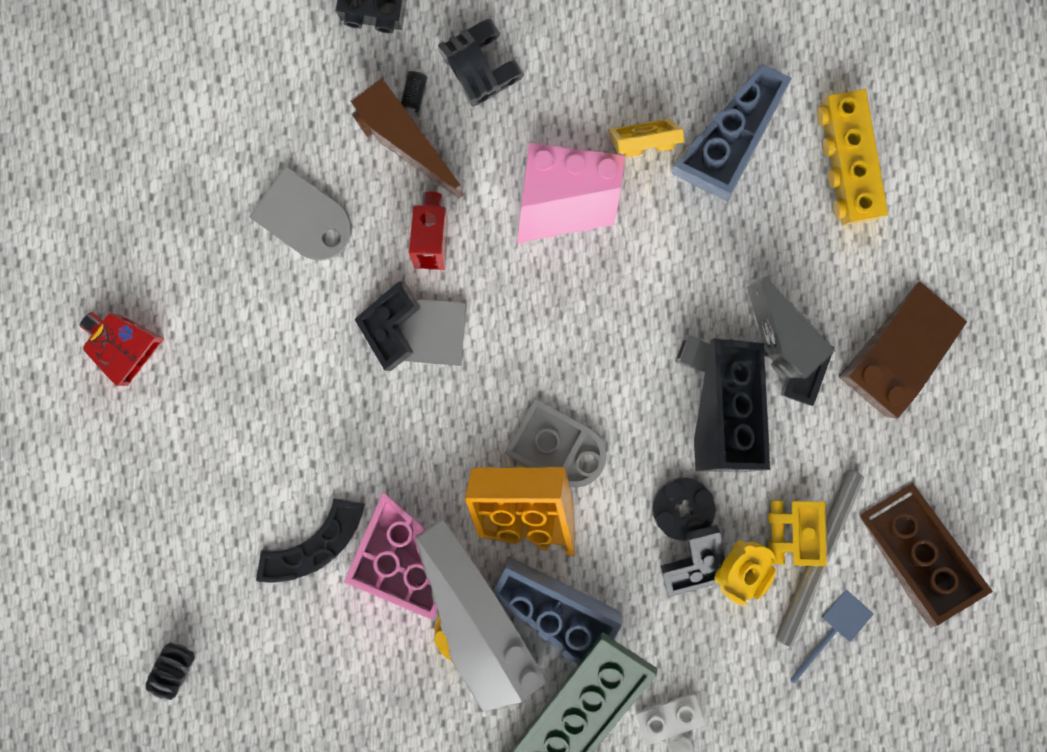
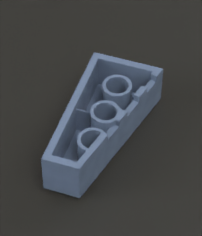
(733, 135)
(555, 609)

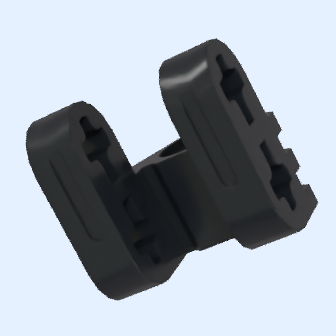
(471, 66)

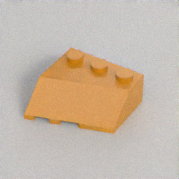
(522, 504)

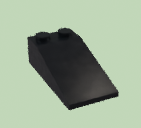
(733, 410)

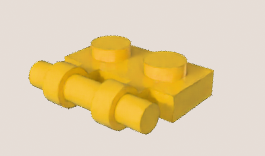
(809, 532)

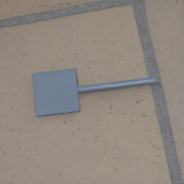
(845, 616)

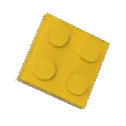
(634, 138)

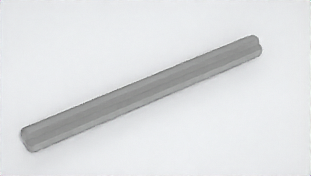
(813, 574)

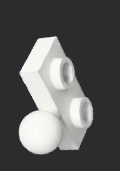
(670, 721)

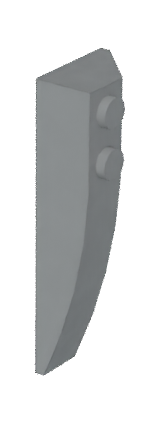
(476, 626)

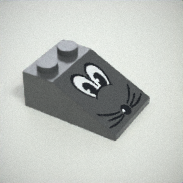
(786, 333)

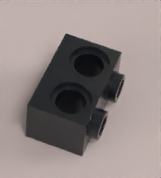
(370, 14)

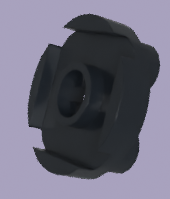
(674, 493)

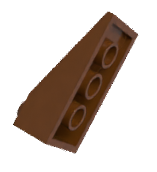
(385, 117)
(904, 352)
(925, 557)

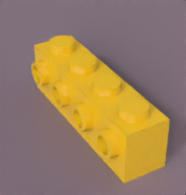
(852, 157)

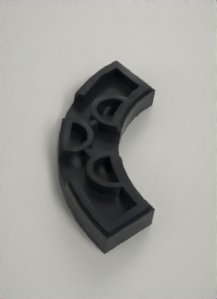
(316, 551)

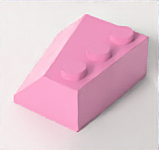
(568, 191)
(390, 560)

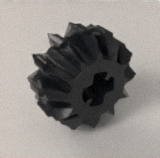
(170, 671)

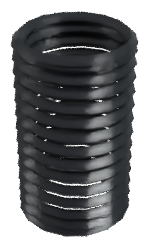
(419, 96)

